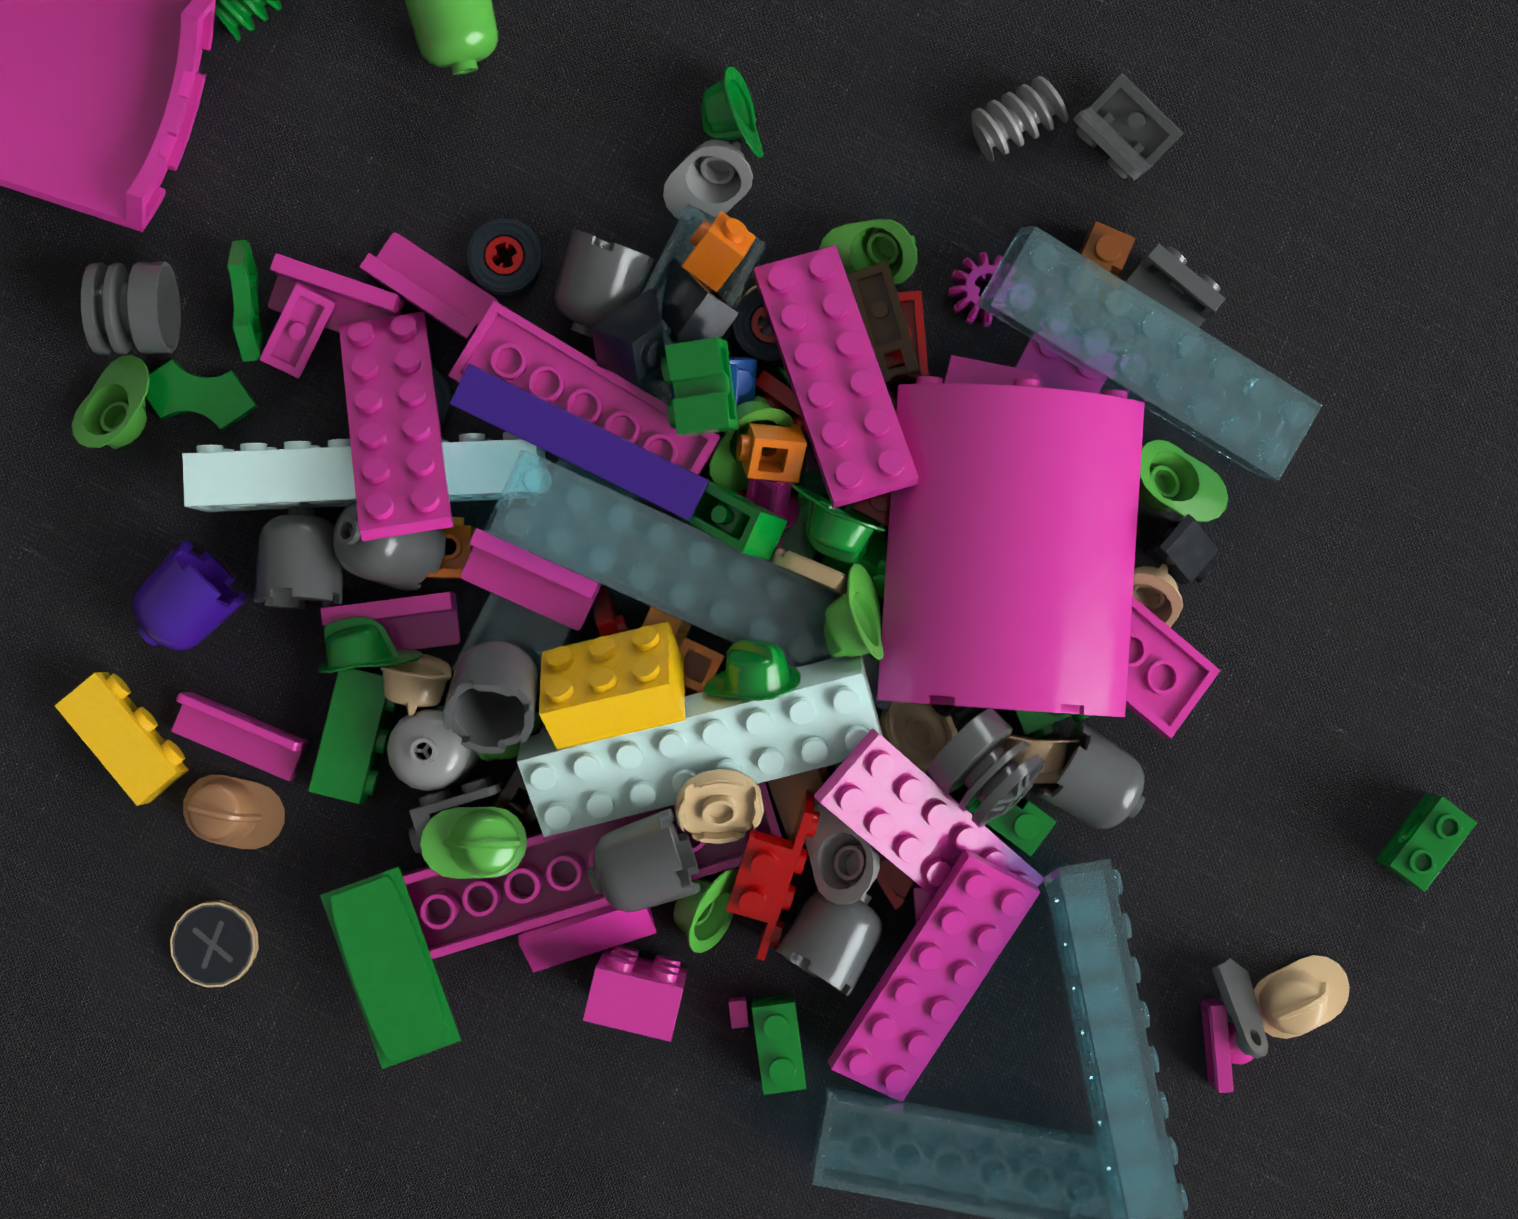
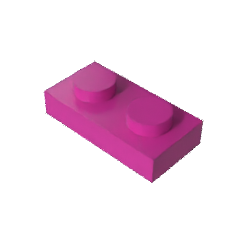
(298, 329)

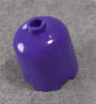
(184, 599)

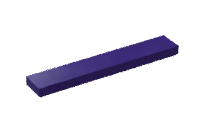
(579, 441)

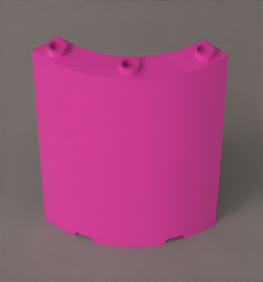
(99, 100)
(1013, 548)

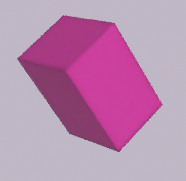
(738, 1012)

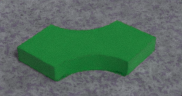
(244, 283)
(218, 398)

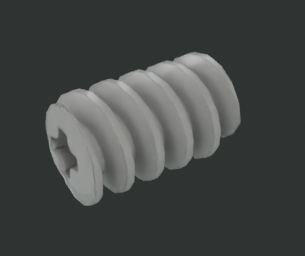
(1017, 114)

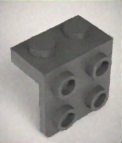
(1127, 128)
(1176, 286)
(443, 799)

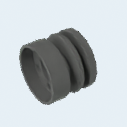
(131, 308)
(982, 764)

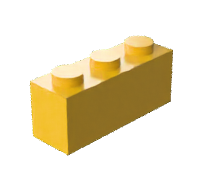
(123, 737)

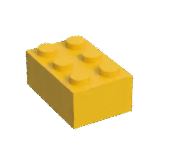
(612, 686)

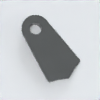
(1241, 1004)

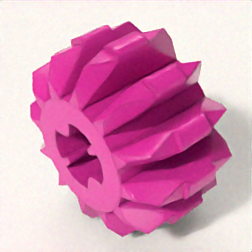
(969, 291)

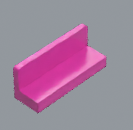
(429, 285)
(354, 299)
(529, 580)
(410, 621)
(239, 735)
(583, 935)

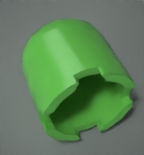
(454, 32)

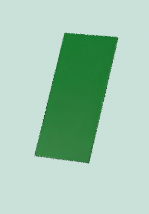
(390, 967)

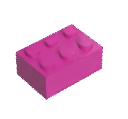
(636, 992)

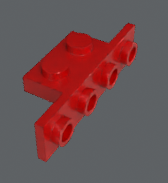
(766, 873)

